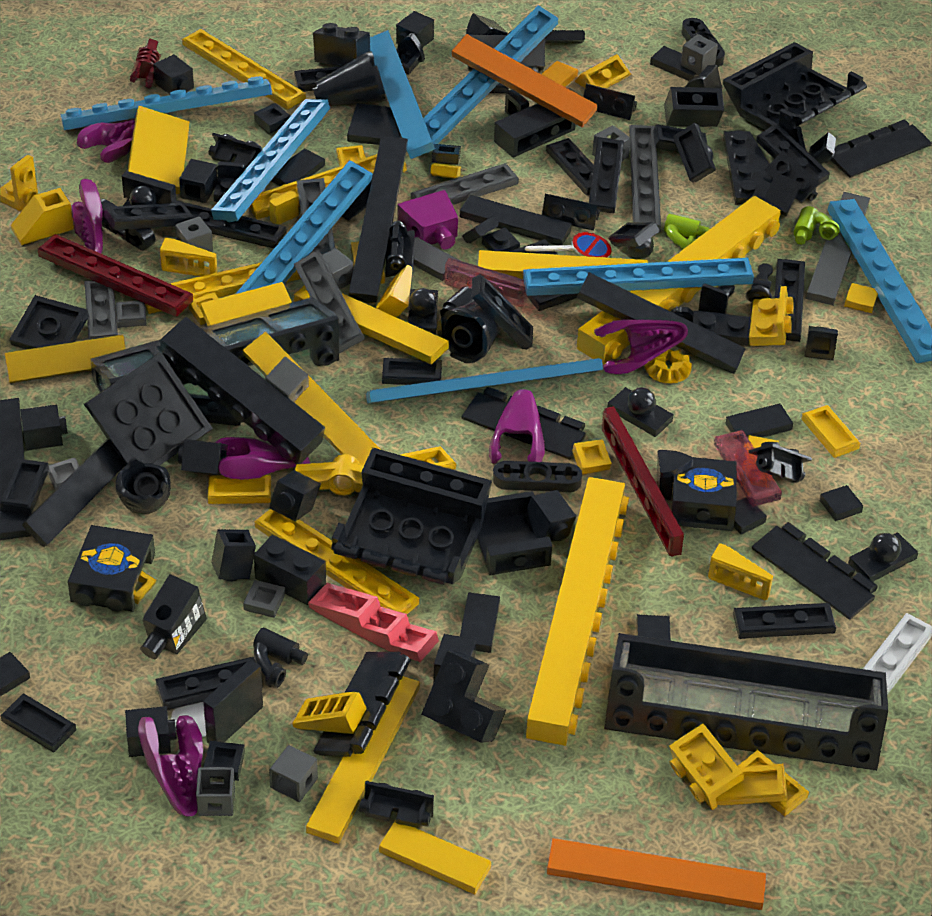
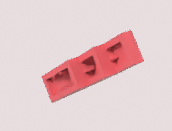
(379, 625)

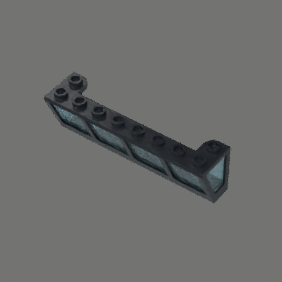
(293, 326)

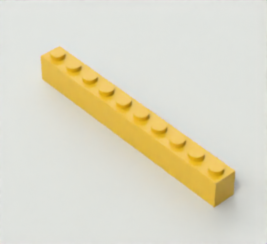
(728, 239)
(577, 614)

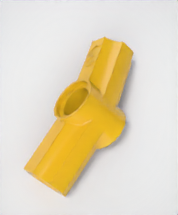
(340, 476)

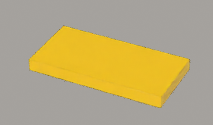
(159, 146)

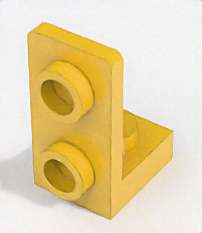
(21, 186)

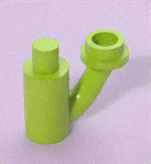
(807, 222)
(680, 227)

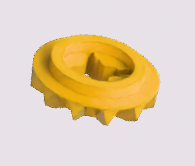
(678, 371)

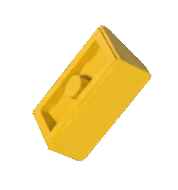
(605, 73)

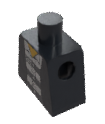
(172, 617)

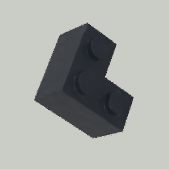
(455, 699)

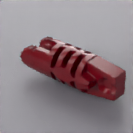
(144, 63)

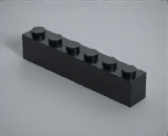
(242, 391)

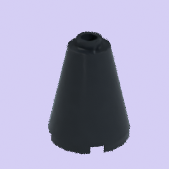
(352, 83)
(468, 332)

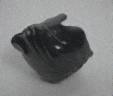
(143, 486)

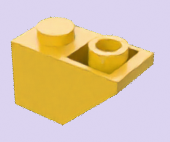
(43, 217)

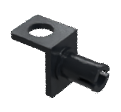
(715, 298)

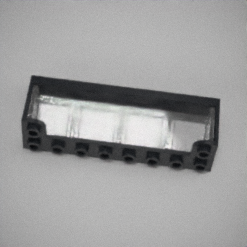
(748, 701)

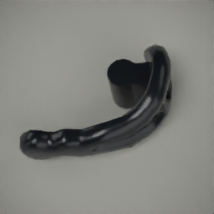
(761, 285)

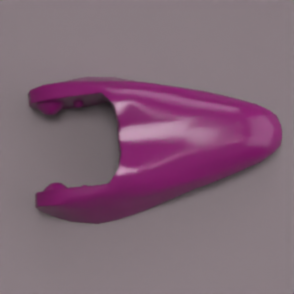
(113, 135)
(88, 216)
(646, 341)
(523, 418)
(251, 458)
(175, 772)

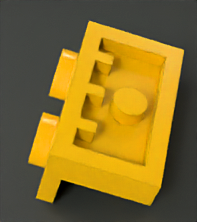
(771, 320)
(704, 765)

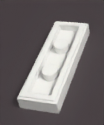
(900, 649)

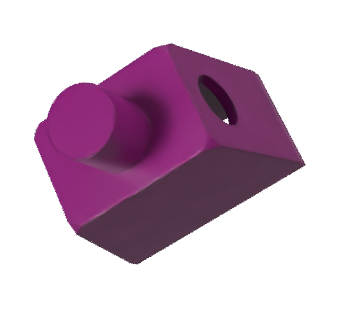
(431, 218)

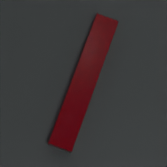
(115, 275)
(642, 482)

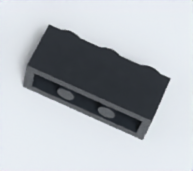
(530, 129)

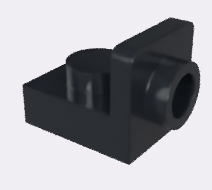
(227, 174)

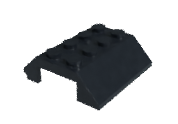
(786, 89)
(414, 517)

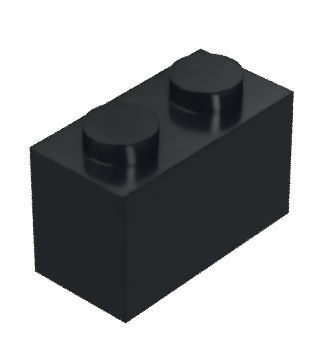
(338, 44)
(694, 105)
(291, 568)

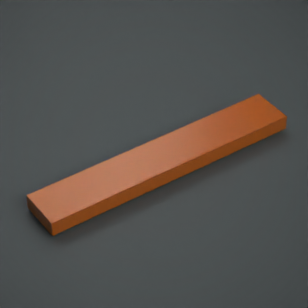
(524, 80)
(657, 874)

